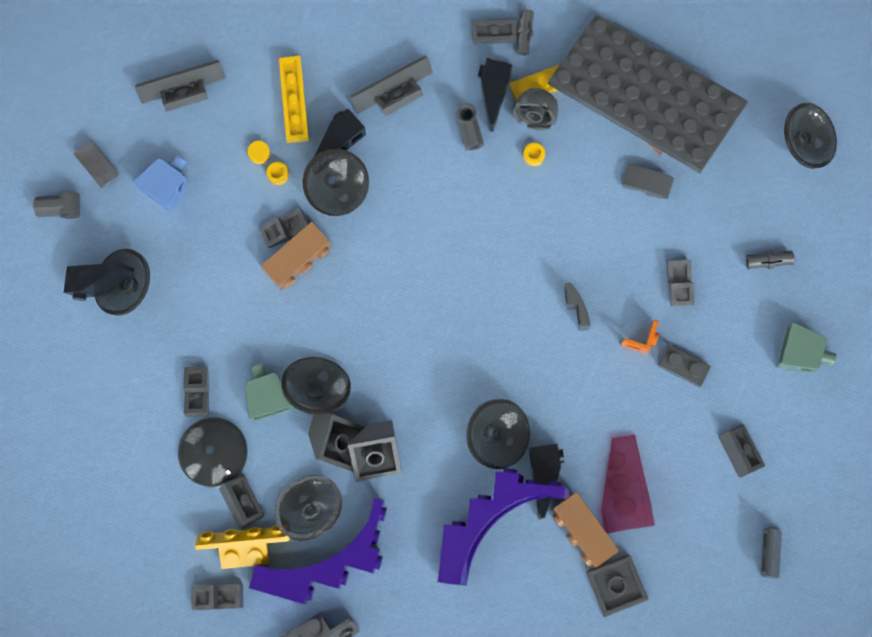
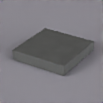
(617, 586)

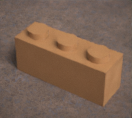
(296, 256)
(584, 531)

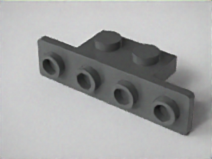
(181, 87)
(395, 89)
(318, 627)

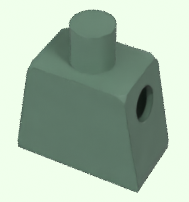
(804, 350)
(265, 395)

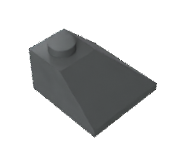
(330, 439)
(375, 451)

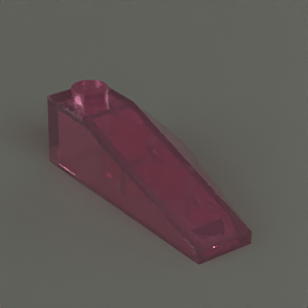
(626, 494)

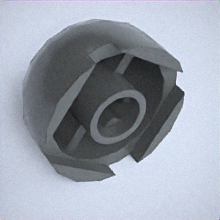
(536, 108)

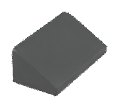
(741, 451)
(241, 501)
(771, 553)

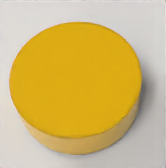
(258, 152)
(534, 154)
(277, 173)

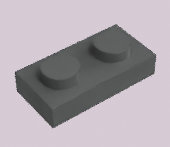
(494, 31)
(684, 366)

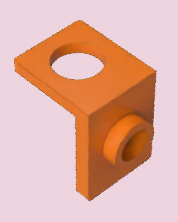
(651, 340)

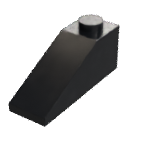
(494, 83)
(342, 132)
(94, 279)
(545, 467)

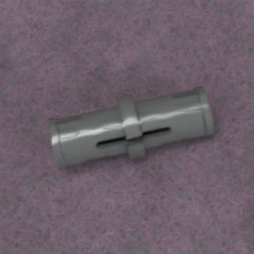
(524, 32)
(770, 259)

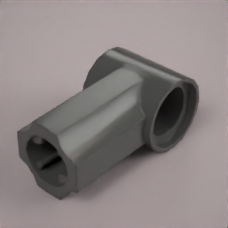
(469, 128)
(65, 205)

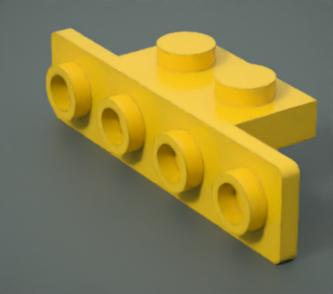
(241, 547)

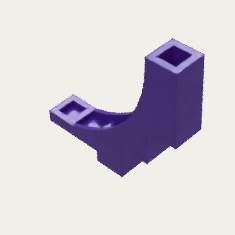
(461, 542)
(297, 583)

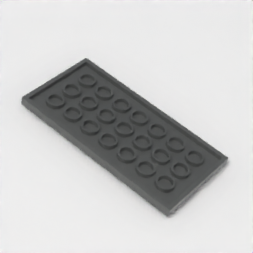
(648, 93)

